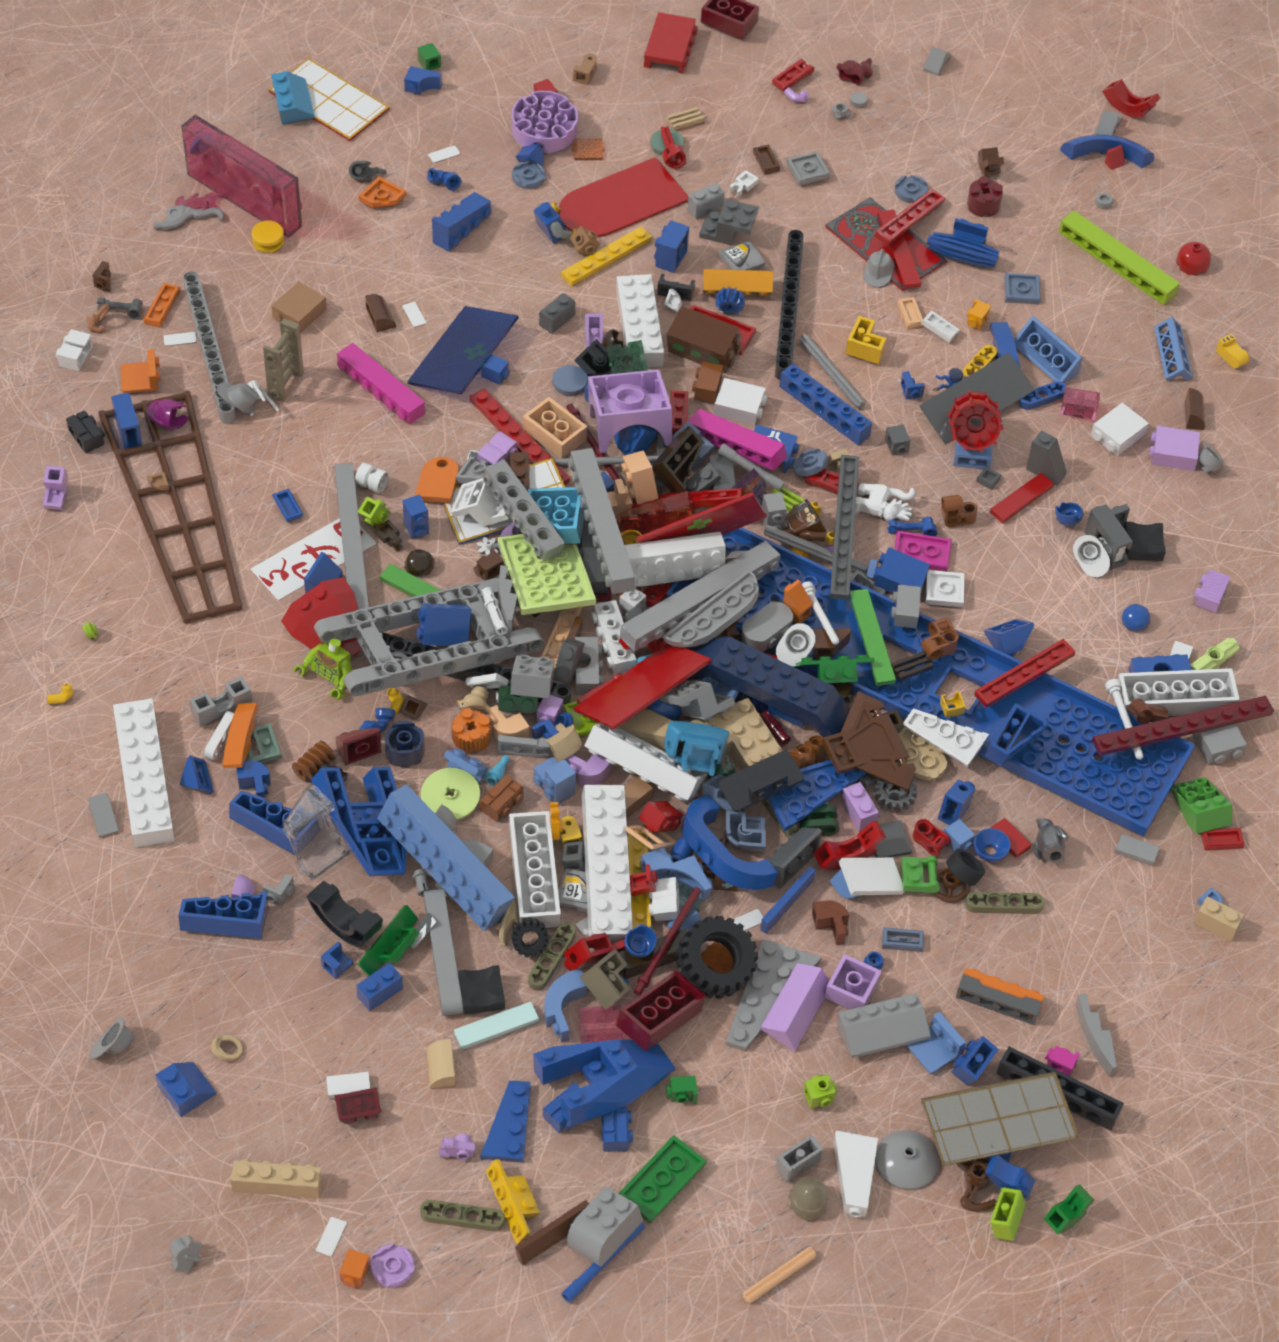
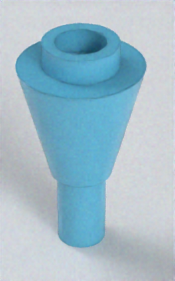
(497, 772)

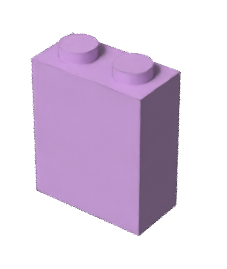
(1174, 448)

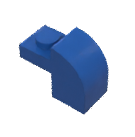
(254, 775)

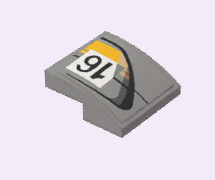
(742, 257)
(573, 891)

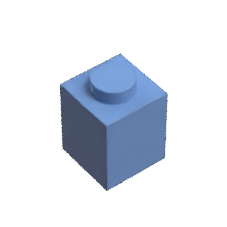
(960, 836)

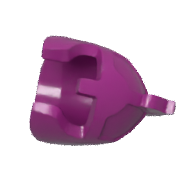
(164, 413)

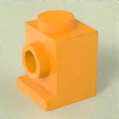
(978, 314)

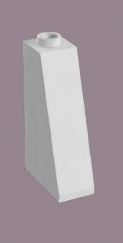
(855, 1167)

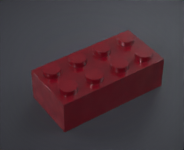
(660, 1010)

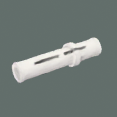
(492, 606)

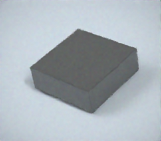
(988, 478)

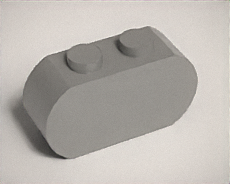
(767, 626)

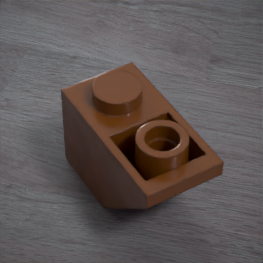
(824, 647)

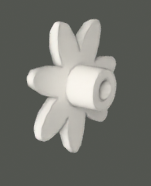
(487, 545)

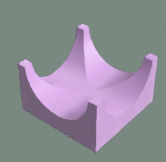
(628, 401)

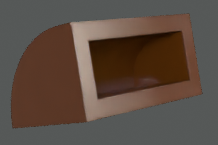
(379, 312)
(1194, 410)

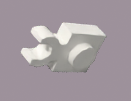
(744, 182)

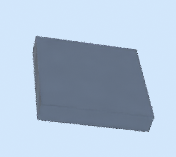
(1022, 288)

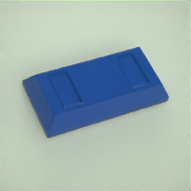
(287, 505)

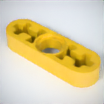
(980, 357)

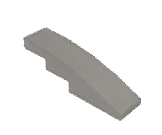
(506, 598)
(1098, 1039)

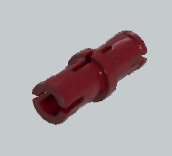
(775, 728)

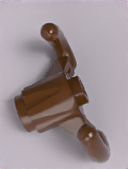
(975, 1180)

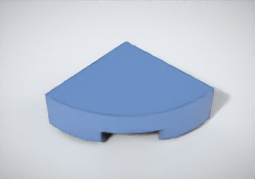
(872, 567)

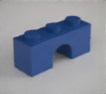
(1159, 663)

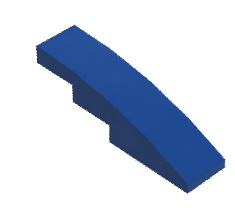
(1004, 340)

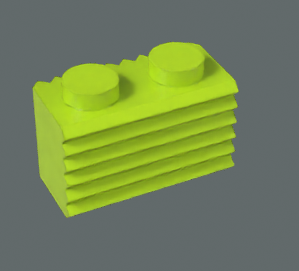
(1007, 1214)

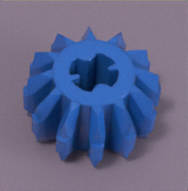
(730, 300)

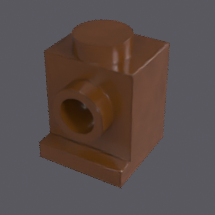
(489, 565)

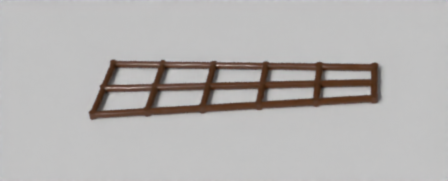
(184, 526)

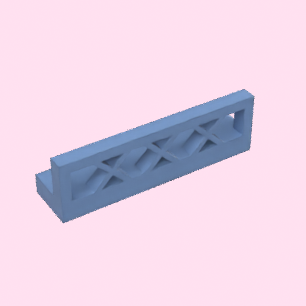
(1179, 349)

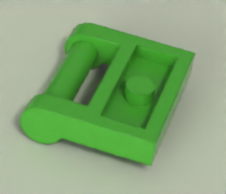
(913, 874)

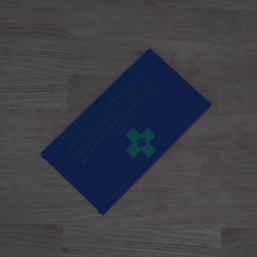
(463, 350)

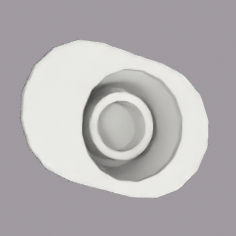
(1091, 555)
(795, 644)

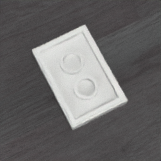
(871, 876)

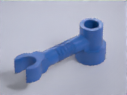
(926, 526)

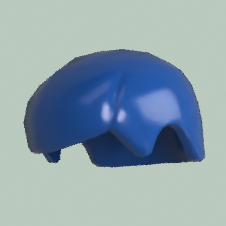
(1069, 514)
(1136, 617)
(640, 941)

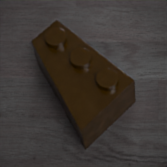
(677, 459)

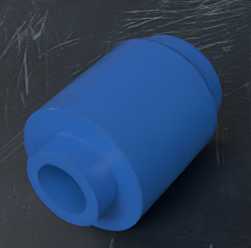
(681, 850)

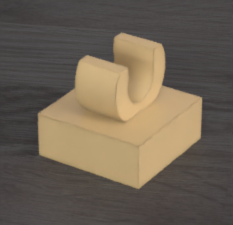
(834, 458)

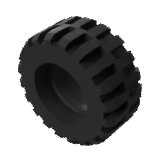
(734, 939)

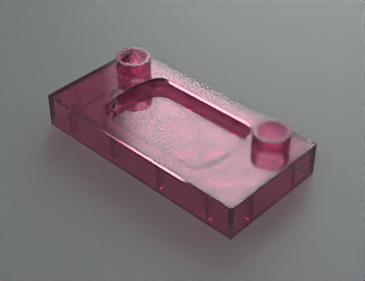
(241, 175)

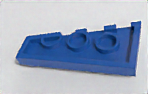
(509, 1127)

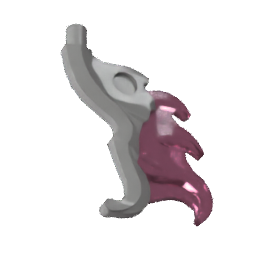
(191, 208)

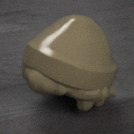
(808, 1198)

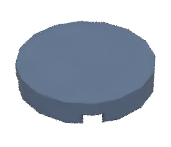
(528, 175)
(910, 188)
(569, 380)
(810, 462)

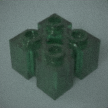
(619, 356)

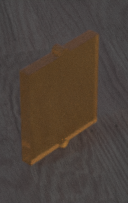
(588, 149)
(717, 958)

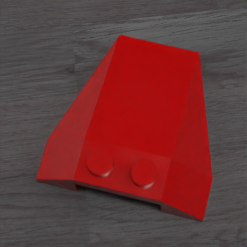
(323, 601)

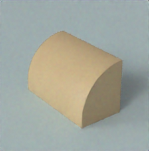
(440, 1064)

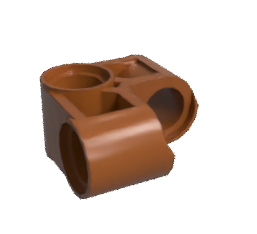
(957, 512)
(942, 639)

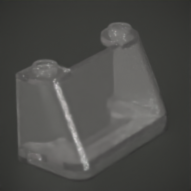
(313, 834)

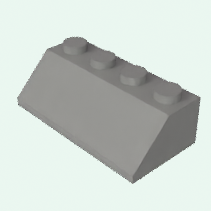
(883, 1025)

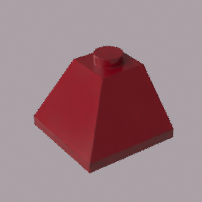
(358, 744)

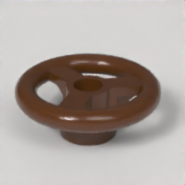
(950, 877)

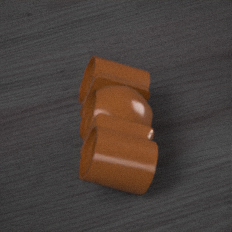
(809, 752)

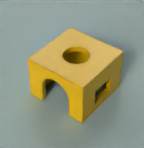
(955, 701)

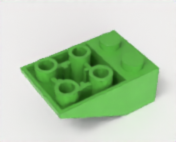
(1202, 805)

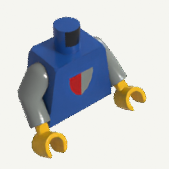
(550, 222)

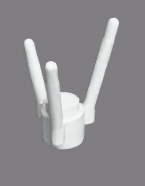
(262, 394)

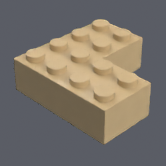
(748, 736)

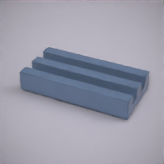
(901, 942)

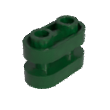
(824, 819)

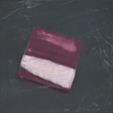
(599, 1024)

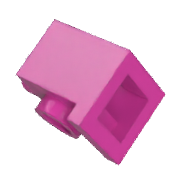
(1062, 1060)

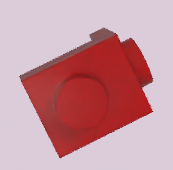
(643, 882)

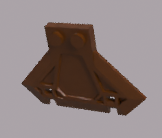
(870, 744)

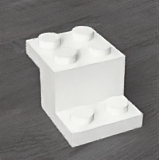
(480, 503)

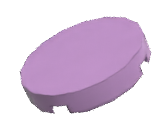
(392, 1266)

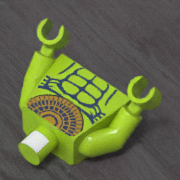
(329, 662)

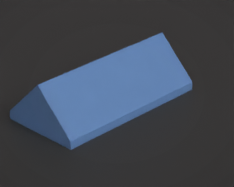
(1048, 351)

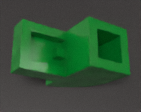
(1070, 1211)

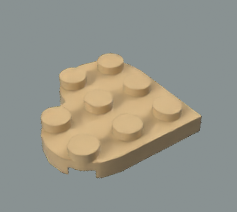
(928, 759)

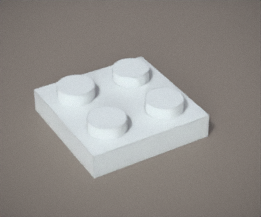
(945, 588)

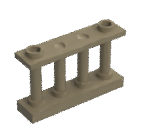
(291, 354)

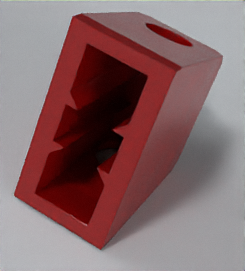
(581, 957)

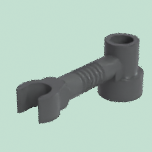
(134, 308)

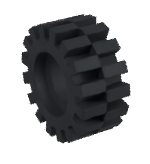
(530, 925)

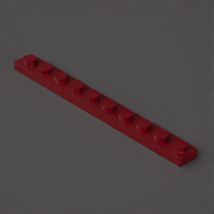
(1182, 725)

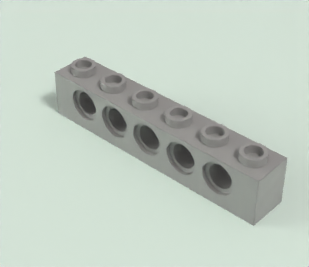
(530, 519)

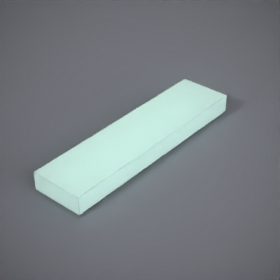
(496, 1025)

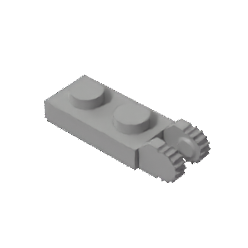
(523, 746)

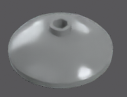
(905, 1170)

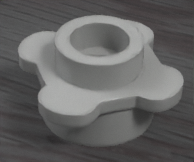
(840, 110)

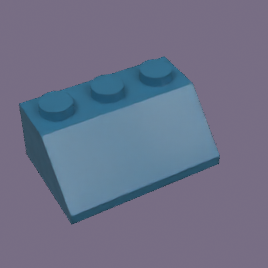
(292, 97)

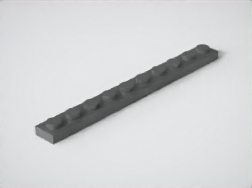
(844, 527)

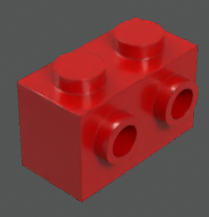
(660, 817)

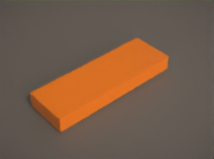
(162, 305)

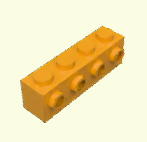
(743, 280)

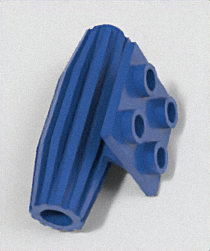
(965, 244)

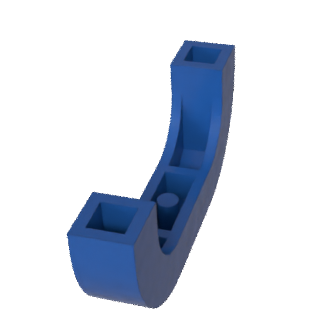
(730, 869)

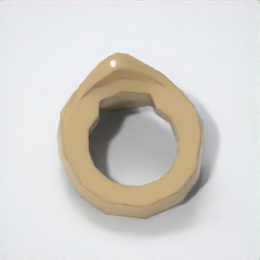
(219, 1053)

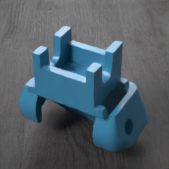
(702, 747)

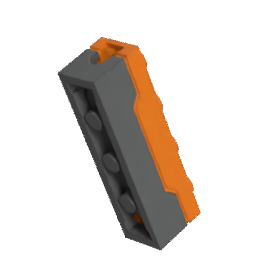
(1000, 996)

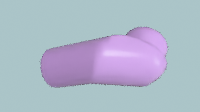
(802, 97)

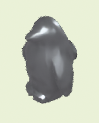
(1049, 841)

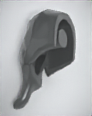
(361, 171)

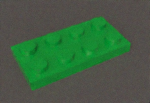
(663, 1178)

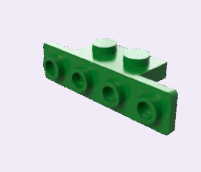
(836, 671)
(392, 942)

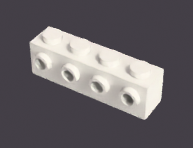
(608, 628)

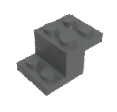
(732, 219)

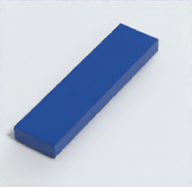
(787, 900)

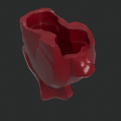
(854, 71)

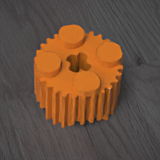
(471, 731)

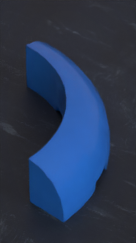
(1085, 144)

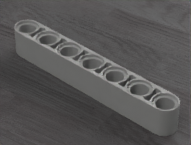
(443, 953)

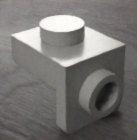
(283, 890)

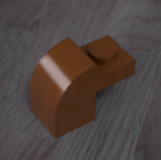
(990, 161)

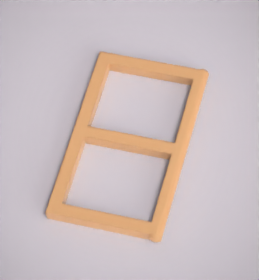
(632, 830)

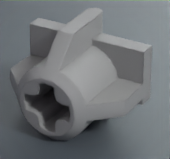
(184, 1253)

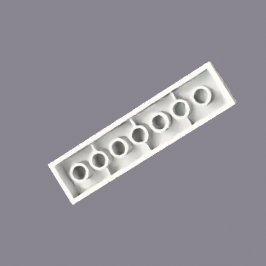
(143, 773)
(606, 861)

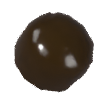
(610, 338)
(419, 562)

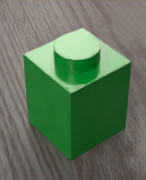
(429, 56)

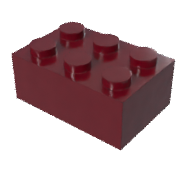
(730, 16)

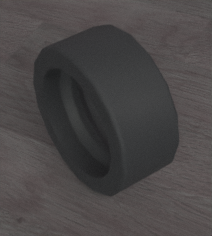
(965, 867)

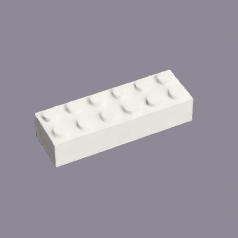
(640, 316)
(676, 558)
(1180, 690)
(645, 760)
(534, 867)

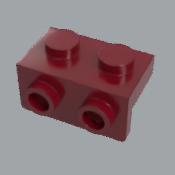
(358, 1104)

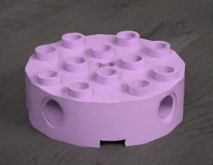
(544, 120)

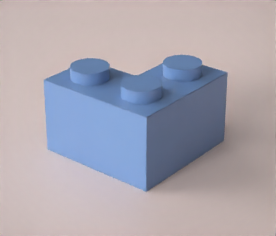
(555, 779)

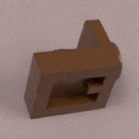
(101, 277)

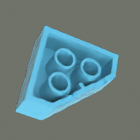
(562, 510)

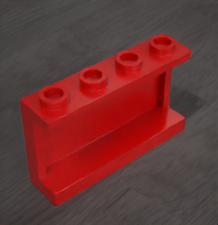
(671, 40)

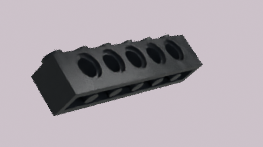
(1079, 1097)

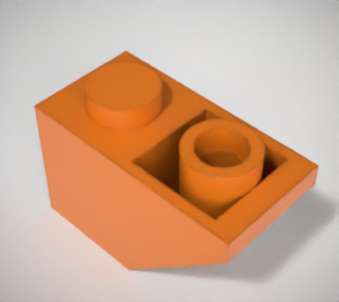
(798, 601)

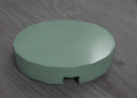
(658, 144)

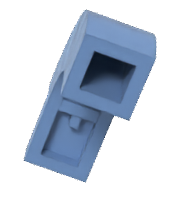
(559, 994)

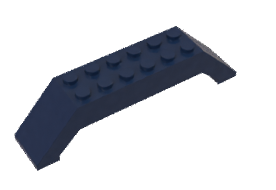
(774, 684)

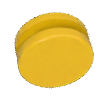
(267, 236)

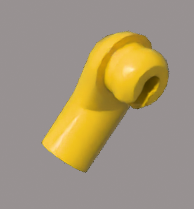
(62, 697)
(396, 699)

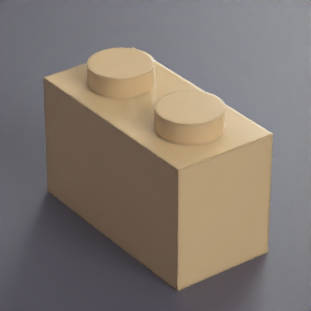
(1219, 918)

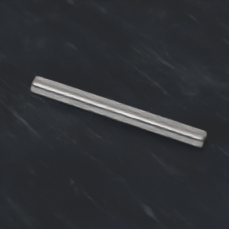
(832, 371)
(809, 547)

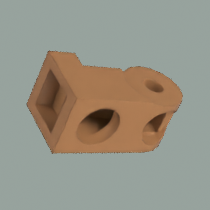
(586, 71)

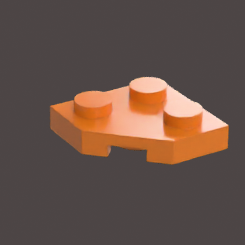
(382, 194)

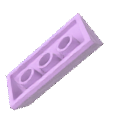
(796, 1005)

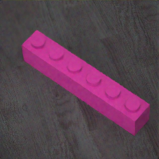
(380, 383)
(745, 441)

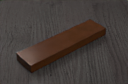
(548, 1235)

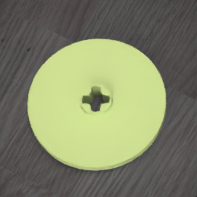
(455, 781)

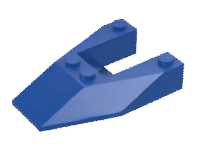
(358, 823)
(615, 1071)

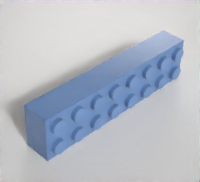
(445, 857)

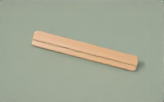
(779, 1275)

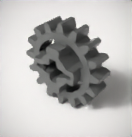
(894, 796)

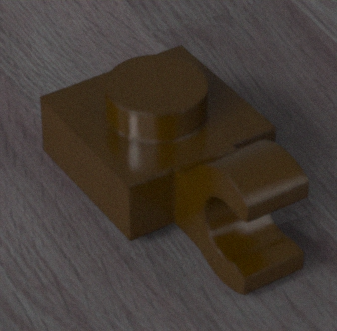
(389, 533)

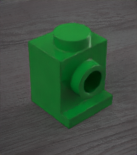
(682, 1089)

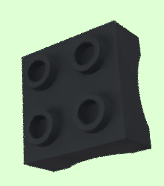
(1147, 541)
(481, 990)

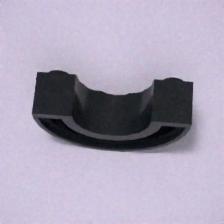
(341, 918)

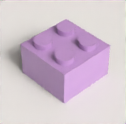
(852, 983)

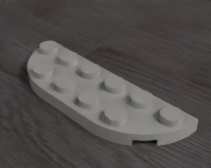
(716, 613)

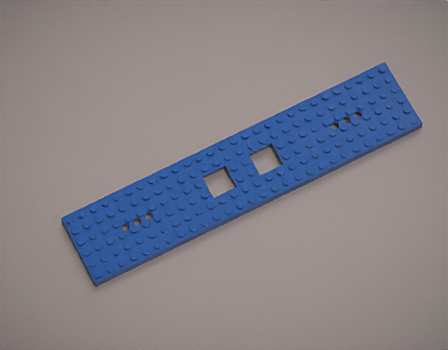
(1115, 788)

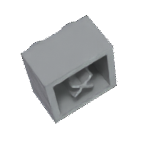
(532, 676)

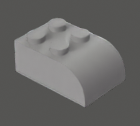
(603, 1226)

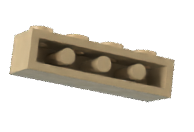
(276, 1179)

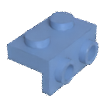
(460, 760)

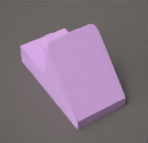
(593, 328)

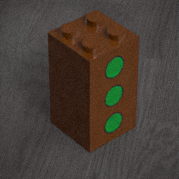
(703, 338)

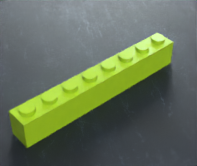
(1119, 257)

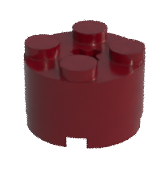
(984, 197)

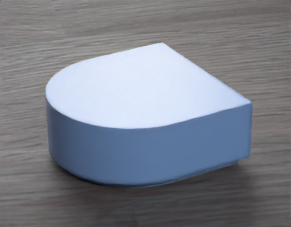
(1211, 893)

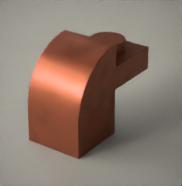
(831, 915)

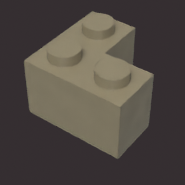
(605, 981)

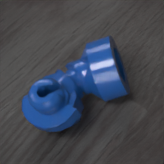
(450, 180)
(383, 715)

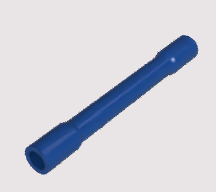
(579, 1284)

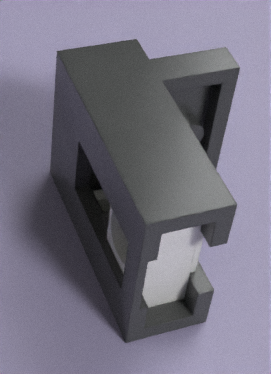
(1109, 529)

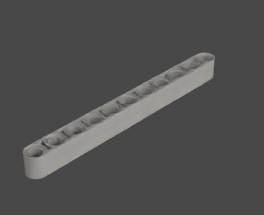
(208, 343)
(351, 532)

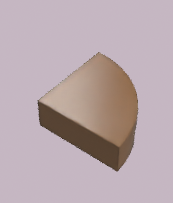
(158, 481)

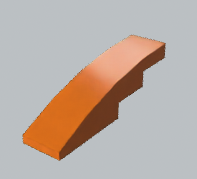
(239, 735)

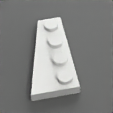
(954, 740)

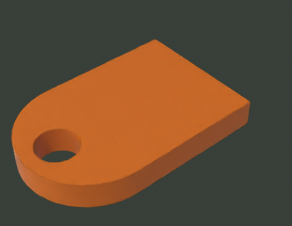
(437, 482)

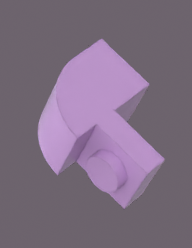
(56, 487)
(590, 772)

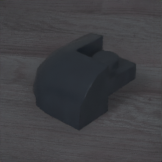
(594, 360)

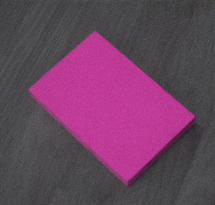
(925, 548)

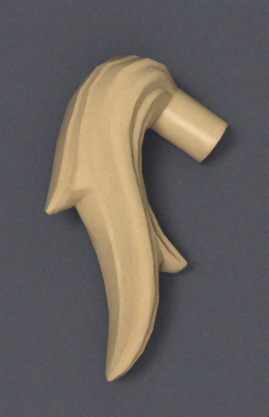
(510, 916)

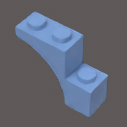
(686, 870)

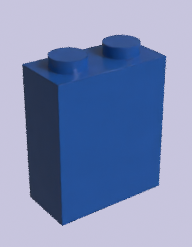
(126, 420)
(899, 569)
(443, 624)

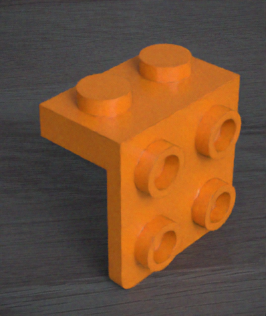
(141, 376)

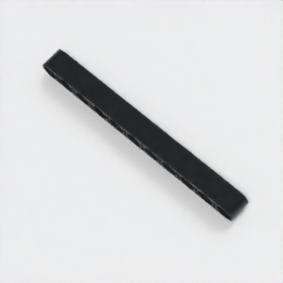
(789, 302)
(411, 647)

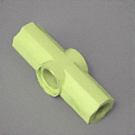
(1216, 655)

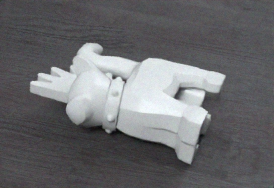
(878, 498)

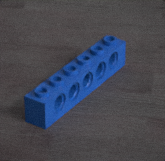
(825, 404)

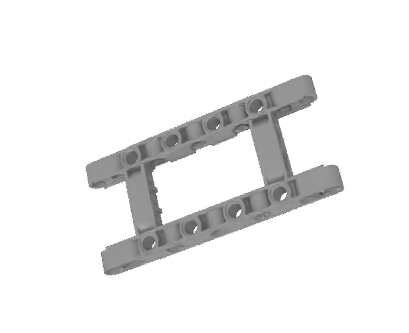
(391, 672)

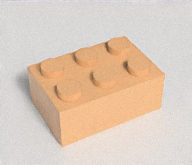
(555, 428)

